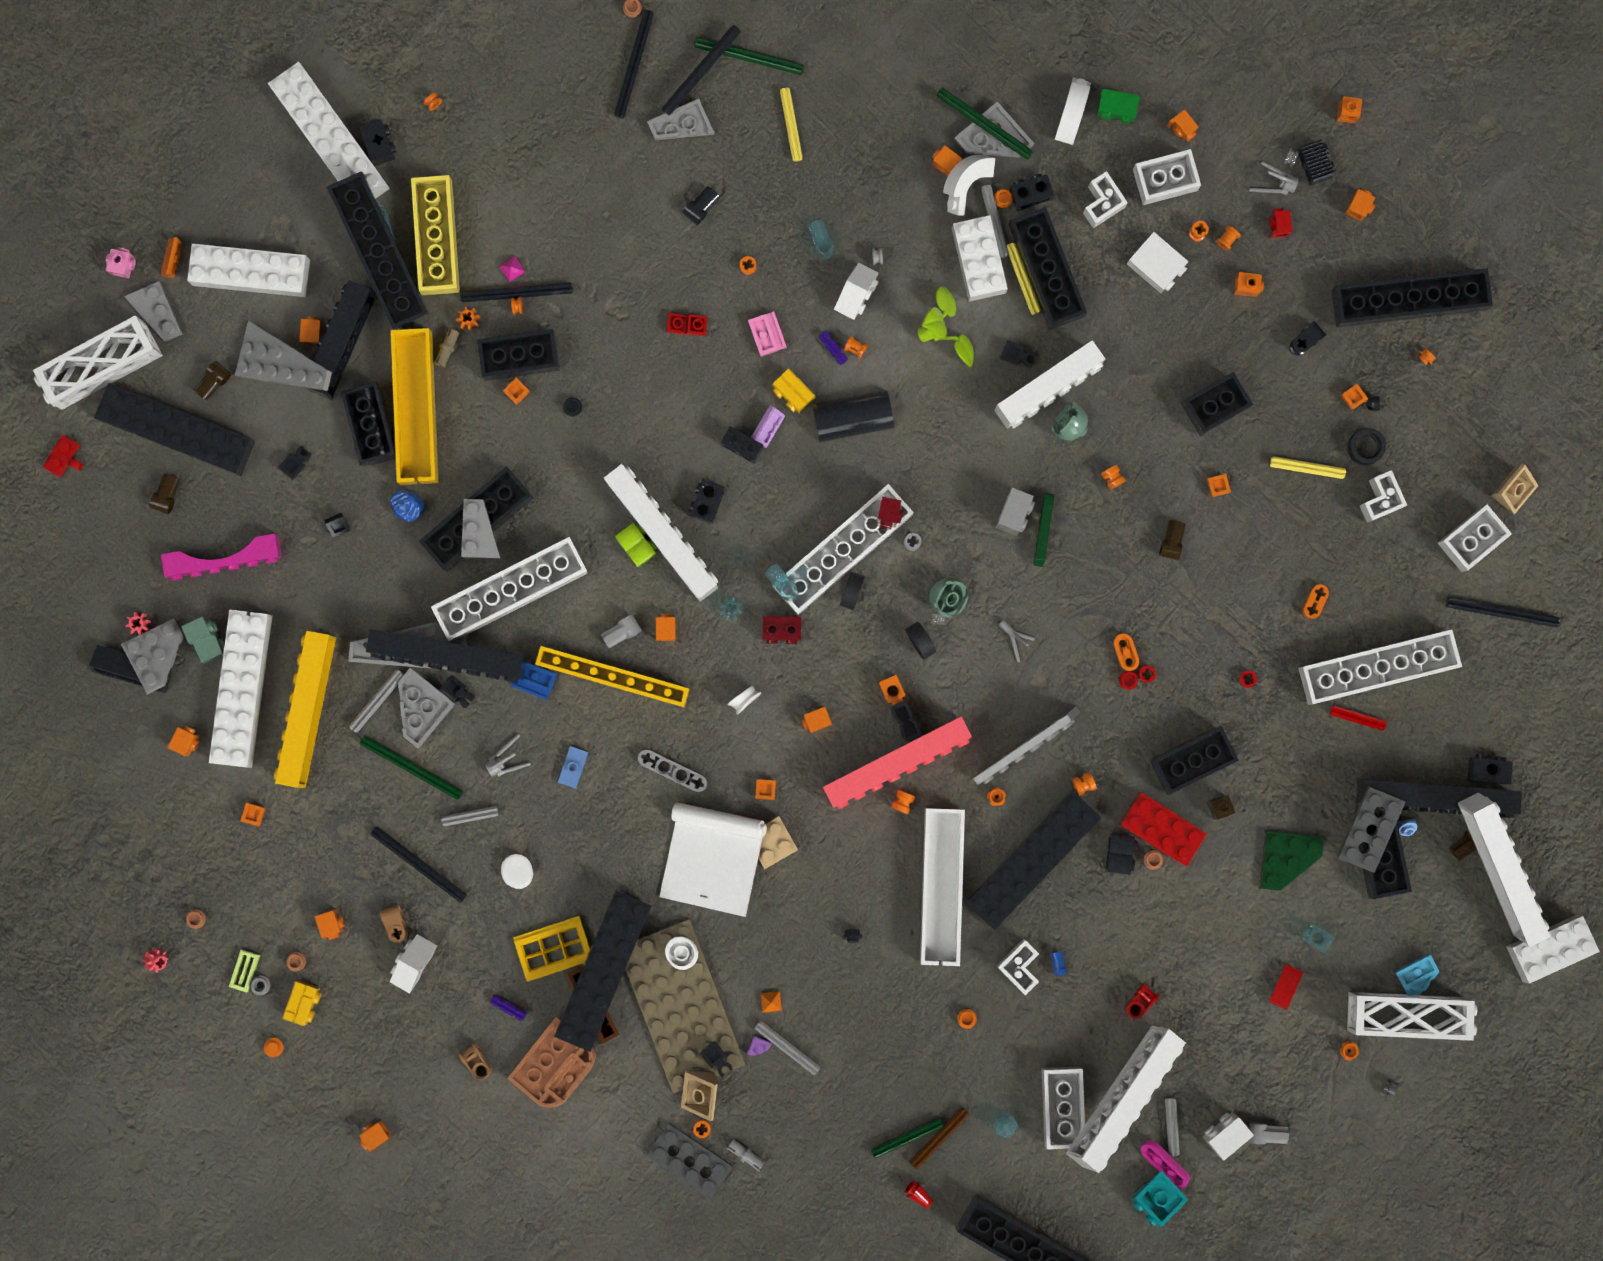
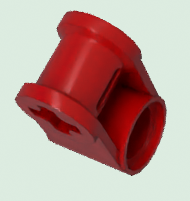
(1141, 1000)

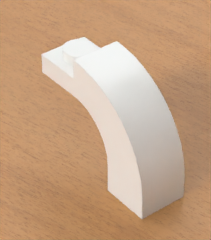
(1073, 110)
(963, 176)

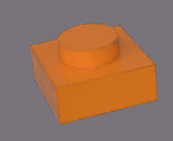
(516, 391)
(1354, 397)
(1218, 485)
(765, 789)
(253, 814)

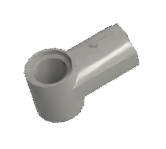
(624, 630)
(1268, 1133)

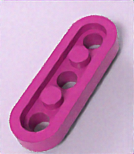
(1164, 1162)

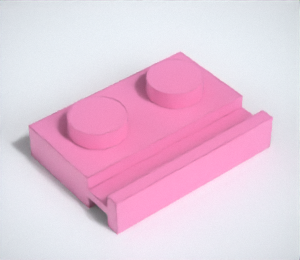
(767, 334)

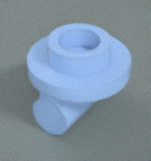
(1407, 827)

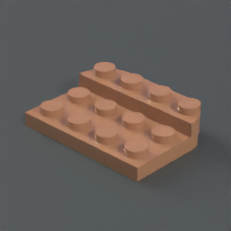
(552, 1069)

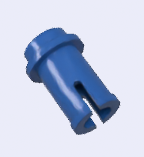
(1058, 963)

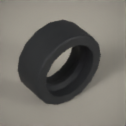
(1366, 432)
(852, 590)
(920, 640)

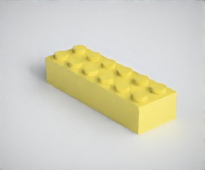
(435, 235)

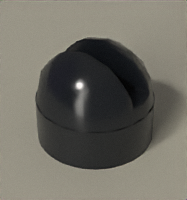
(1373, 403)

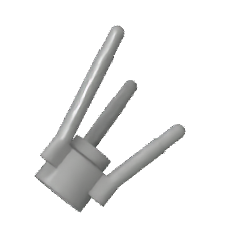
(1287, 181)
(495, 765)

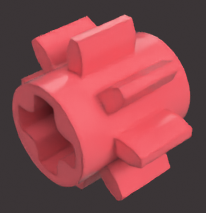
(132, 623)
(155, 959)

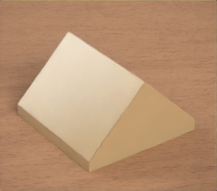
(1515, 488)
(700, 1093)

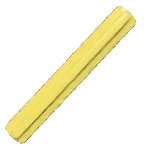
(791, 124)
(1023, 278)
(1307, 467)

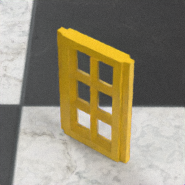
(538, 935)

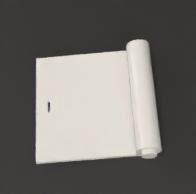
(713, 858)

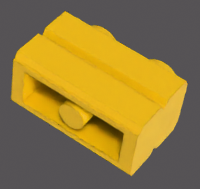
(793, 391)
(301, 1003)

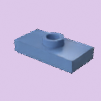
(573, 767)

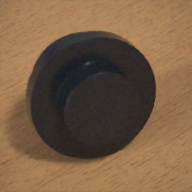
(572, 407)
(852, 935)

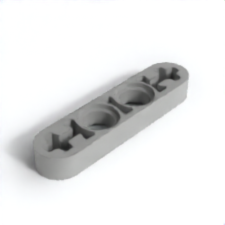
(671, 773)

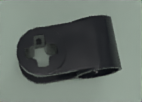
(1309, 337)

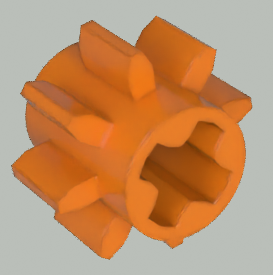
(468, 313)

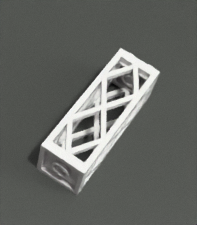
(67, 393)
(1463, 1016)

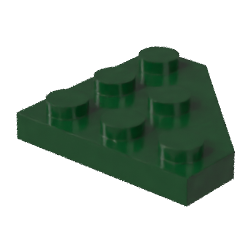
(1287, 857)

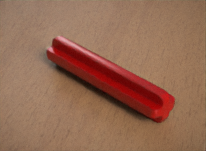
(1357, 717)

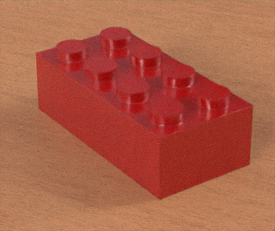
(1162, 829)

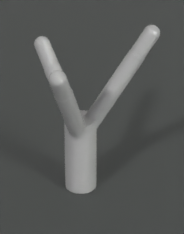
(1012, 633)

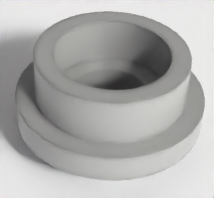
(254, 985)

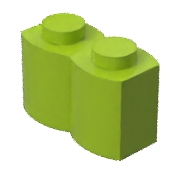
(636, 545)

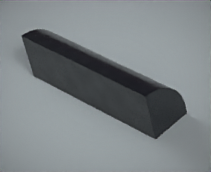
(117, 666)

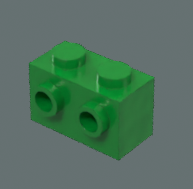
(1117, 106)

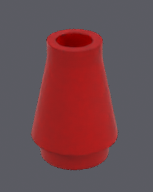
(918, 1194)

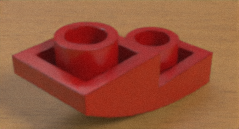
(686, 324)
(1286, 987)

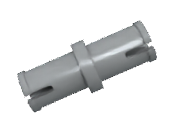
(746, 1155)

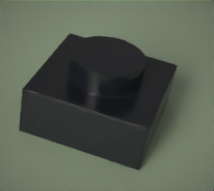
(337, 525)

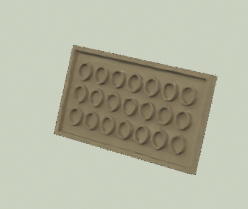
(680, 1006)

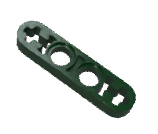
(1044, 528)

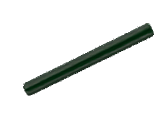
(753, 57)
(984, 123)
(411, 767)

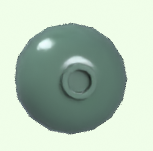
(1071, 423)
(948, 597)

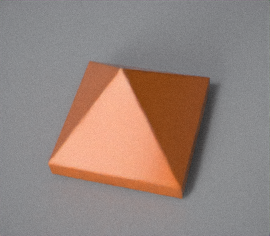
(771, 1001)

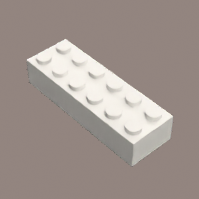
(248, 270)
(1050, 384)

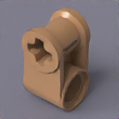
(392, 920)
(475, 1061)

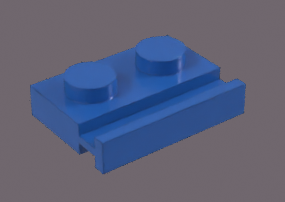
(536, 681)

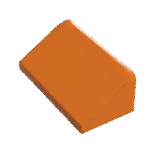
(171, 258)

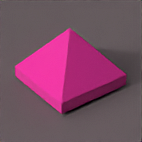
(512, 269)

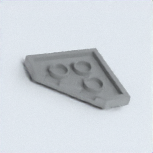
(979, 142)
(154, 654)
(420, 707)

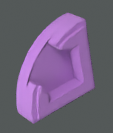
(758, 1046)

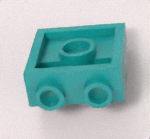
(1158, 1199)

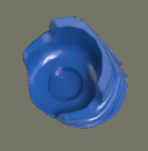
(407, 505)

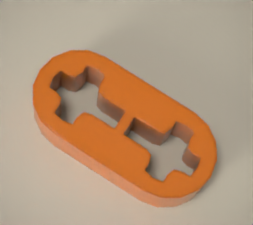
(1319, 603)

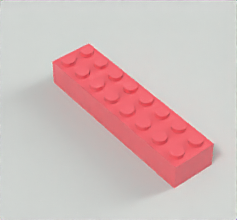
(896, 762)

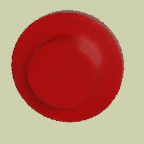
(1128, 680)

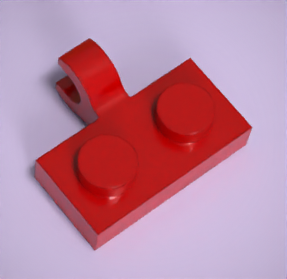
(62, 456)

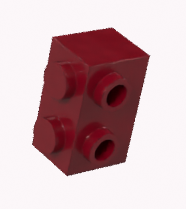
(889, 513)
(781, 629)

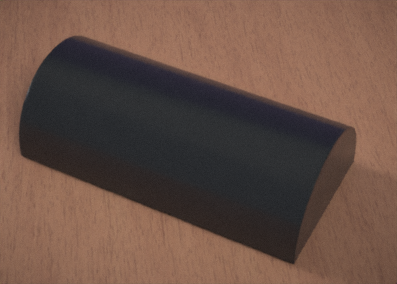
(853, 416)
(369, 424)

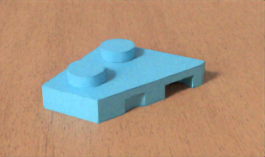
(1417, 975)

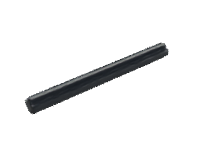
(634, 63)
(703, 67)
(515, 292)
(1503, 612)
(418, 864)

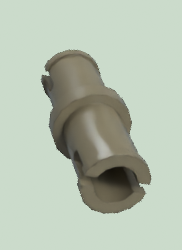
(446, 348)

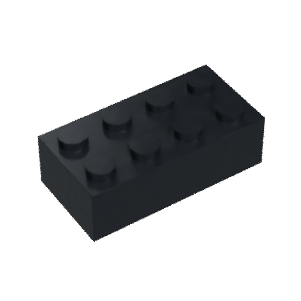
(518, 354)
(1194, 760)
(1391, 873)

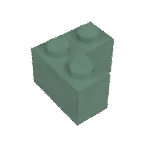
(204, 637)

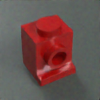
(1280, 223)

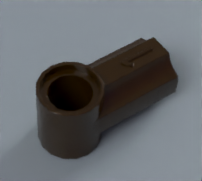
(215, 376)
(163, 499)
(1171, 545)
(1463, 846)

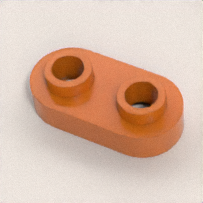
(1128, 651)

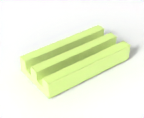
(237, 967)

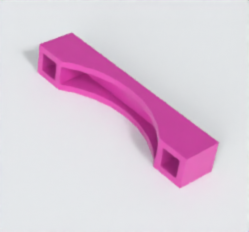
(261, 549)

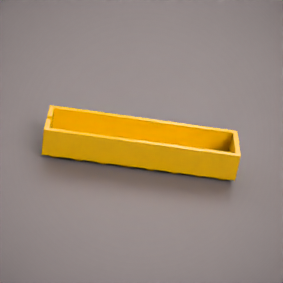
(414, 406)
(305, 709)

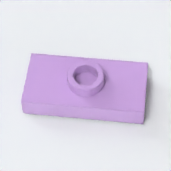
(768, 426)

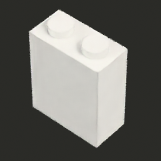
(1158, 263)

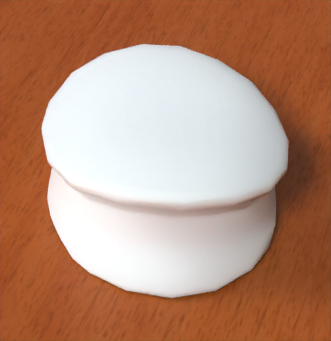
(744, 699)
(517, 871)
(681, 953)

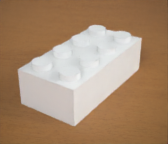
(979, 258)
(1567, 944)
(1062, 1105)

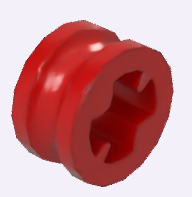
(1253, 677)
(1151, 678)

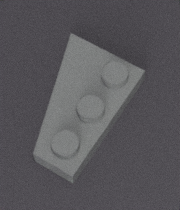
(684, 122)
(156, 310)
(477, 533)

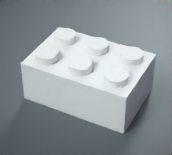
(1166, 177)
(1474, 538)

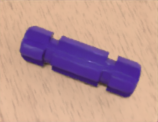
(833, 348)
(508, 1007)

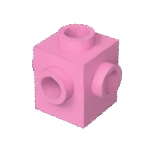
(120, 262)

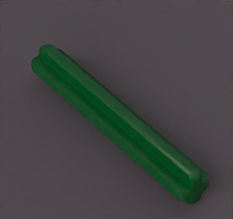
(907, 1137)

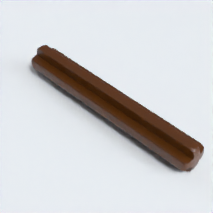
(939, 1138)

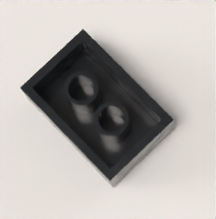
(1216, 404)

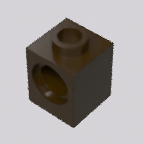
(1221, 807)

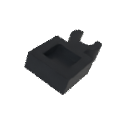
(1014, 353)
(293, 465)
(454, 689)
(714, 1057)

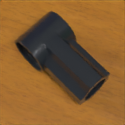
(697, 209)

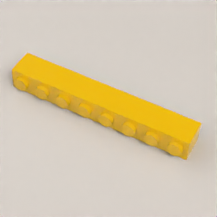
(612, 676)

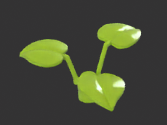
(934, 326)

